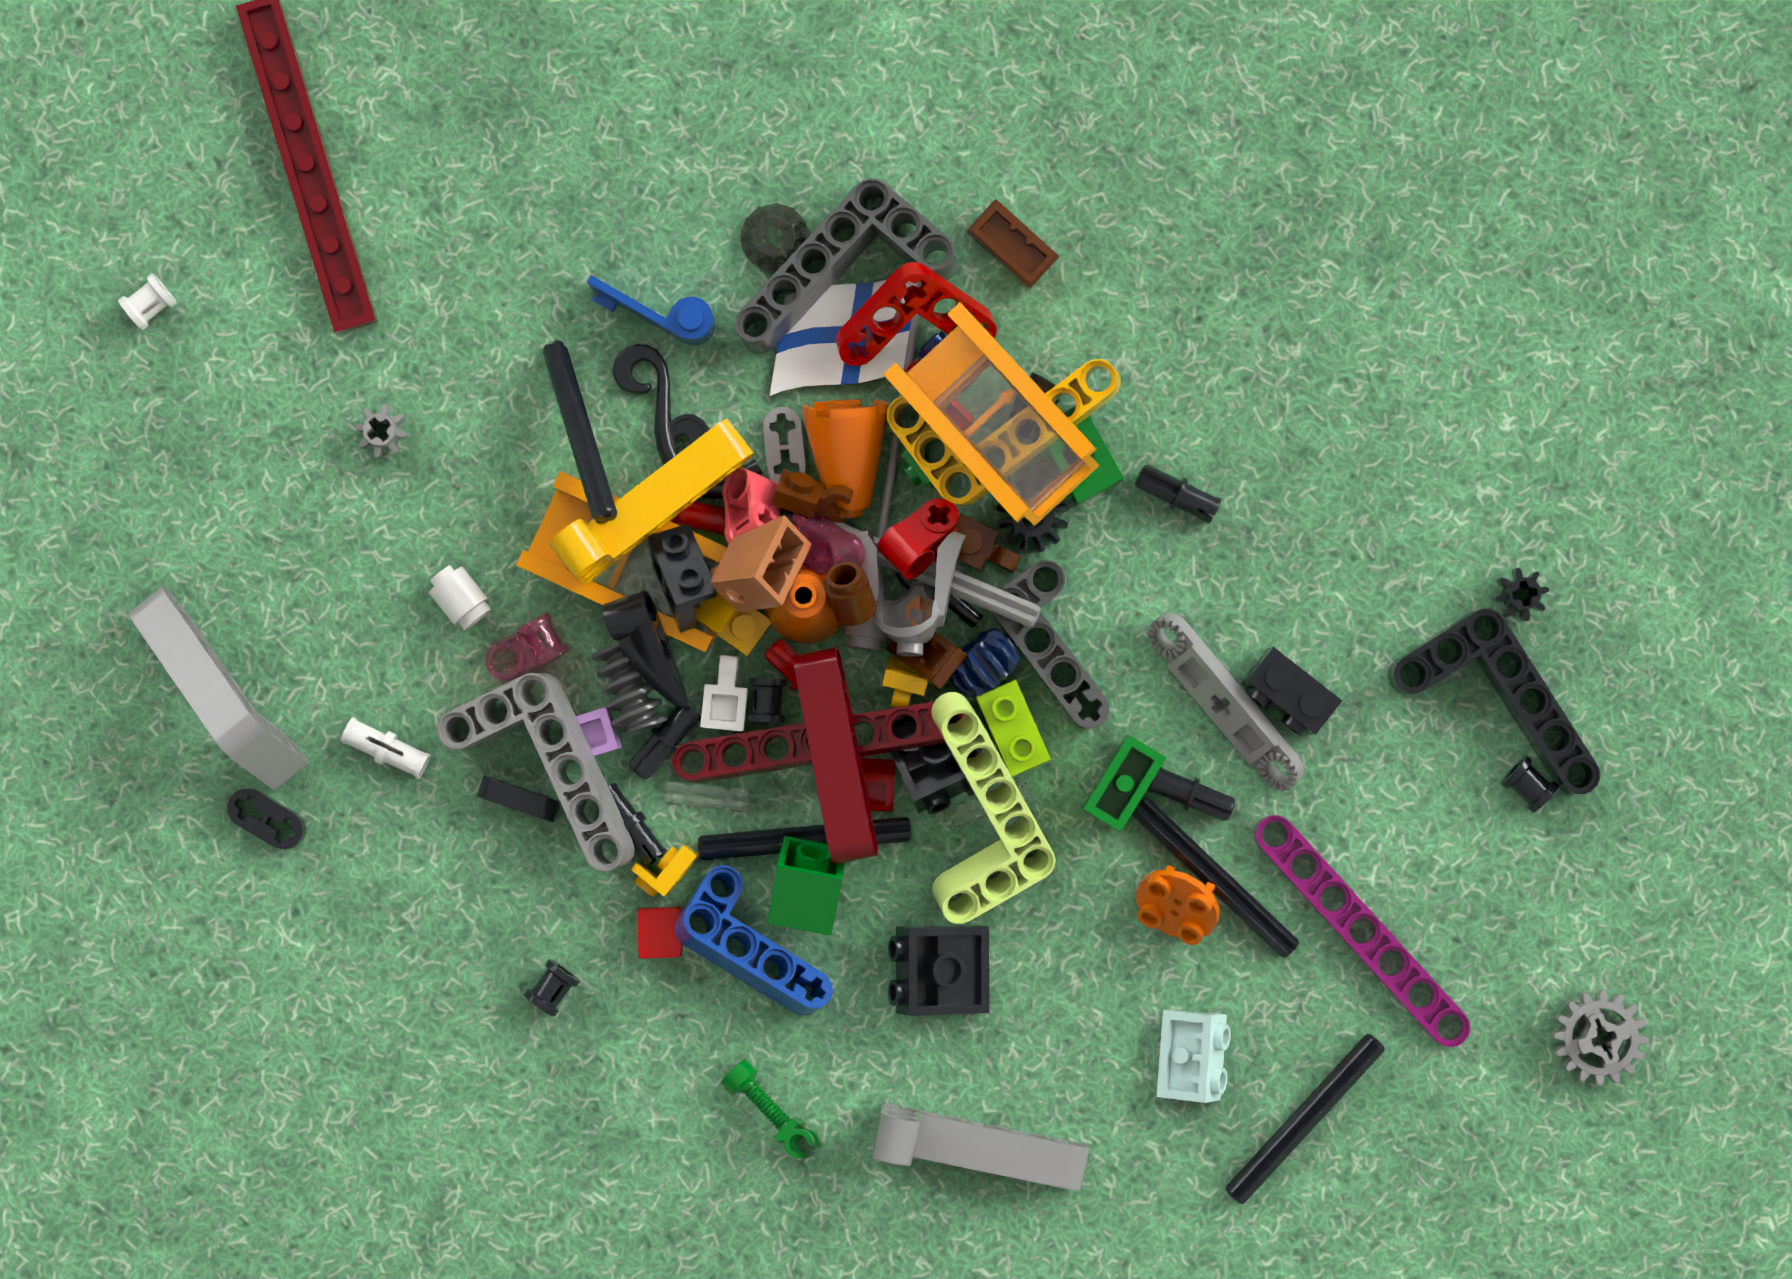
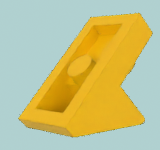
(735, 627)

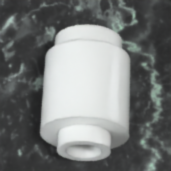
(459, 597)

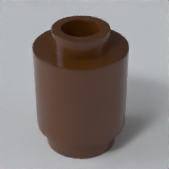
(849, 594)

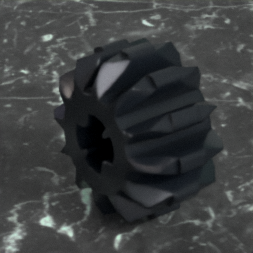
(1034, 532)

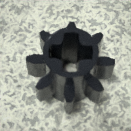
(1517, 605)

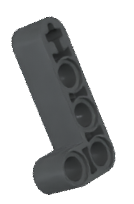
(1056, 651)

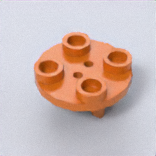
(1177, 905)

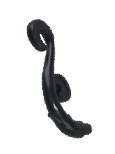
(664, 429)

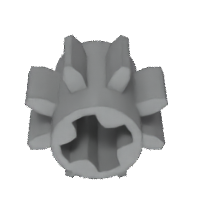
(369, 431)

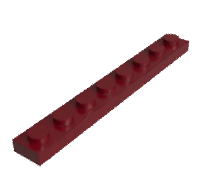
(307, 165)

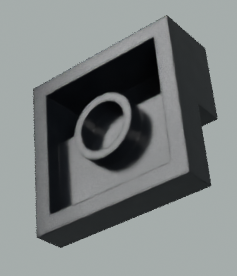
(930, 771)
(940, 970)

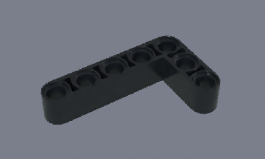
(1508, 688)

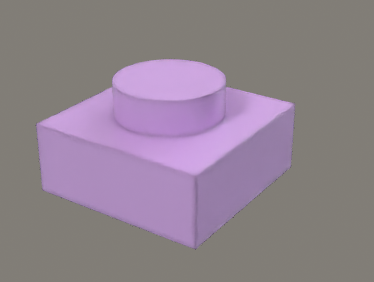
(599, 731)

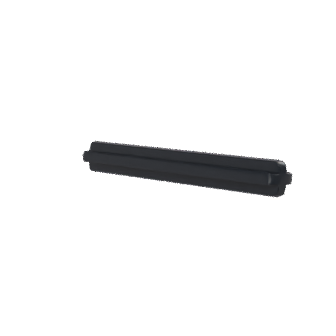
(579, 432)
(771, 840)
(1210, 871)
(1305, 1118)

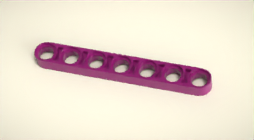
(1381, 940)

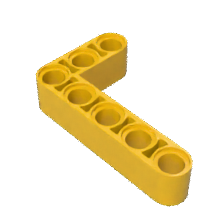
(950, 465)
(651, 504)

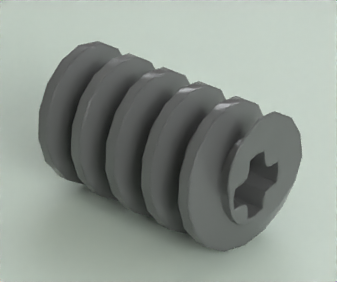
(629, 689)

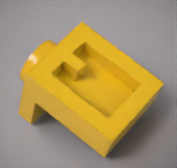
(673, 867)

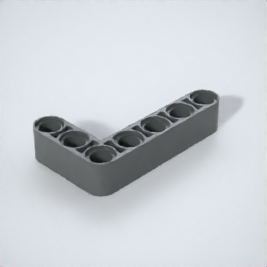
(839, 257)

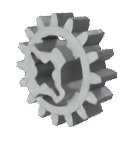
(1617, 1031)

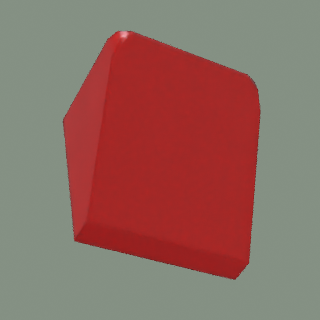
(879, 782)
(657, 933)

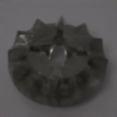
(754, 231)

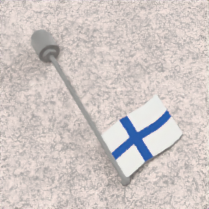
(811, 359)

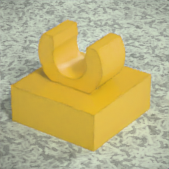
(904, 682)

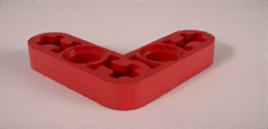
(917, 301)

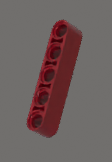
(835, 755)

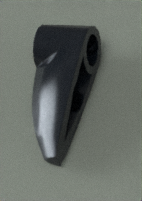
(644, 641)

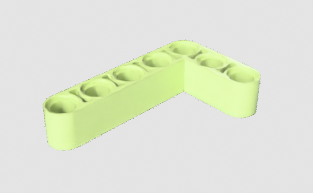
(999, 805)

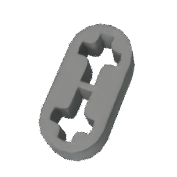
(772, 442)

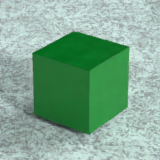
(805, 887)

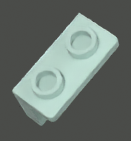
(1193, 1056)

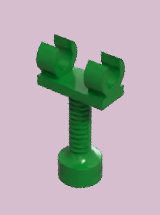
(742, 1080)

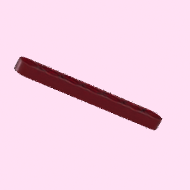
(799, 752)

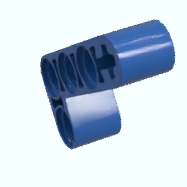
(756, 947)

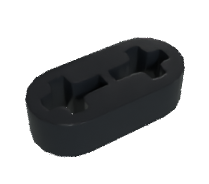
(518, 798)
(261, 827)

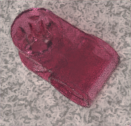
(829, 543)
(528, 648)

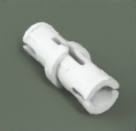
(359, 736)

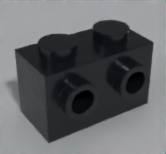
(1291, 691)

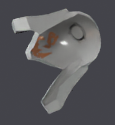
(915, 615)

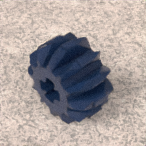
(988, 662)

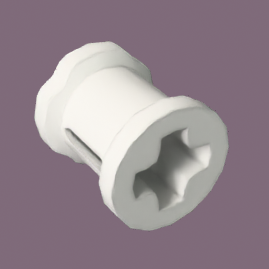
(147, 301)

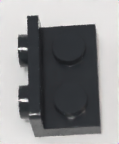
(681, 573)

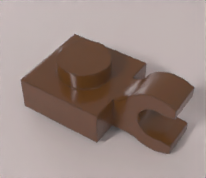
(804, 496)
(981, 546)

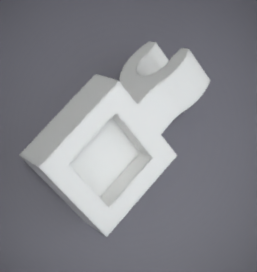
(725, 703)

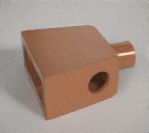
(761, 565)

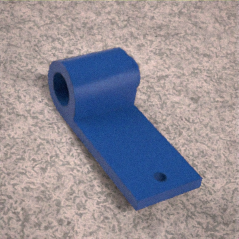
(687, 321)

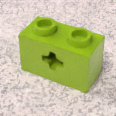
(1012, 728)

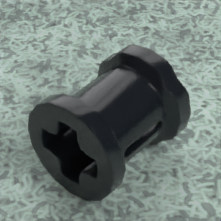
(766, 700)
(1529, 784)
(551, 988)

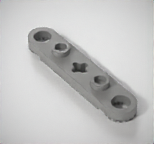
(1241, 720)

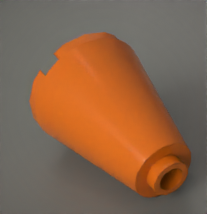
(847, 446)
(807, 621)

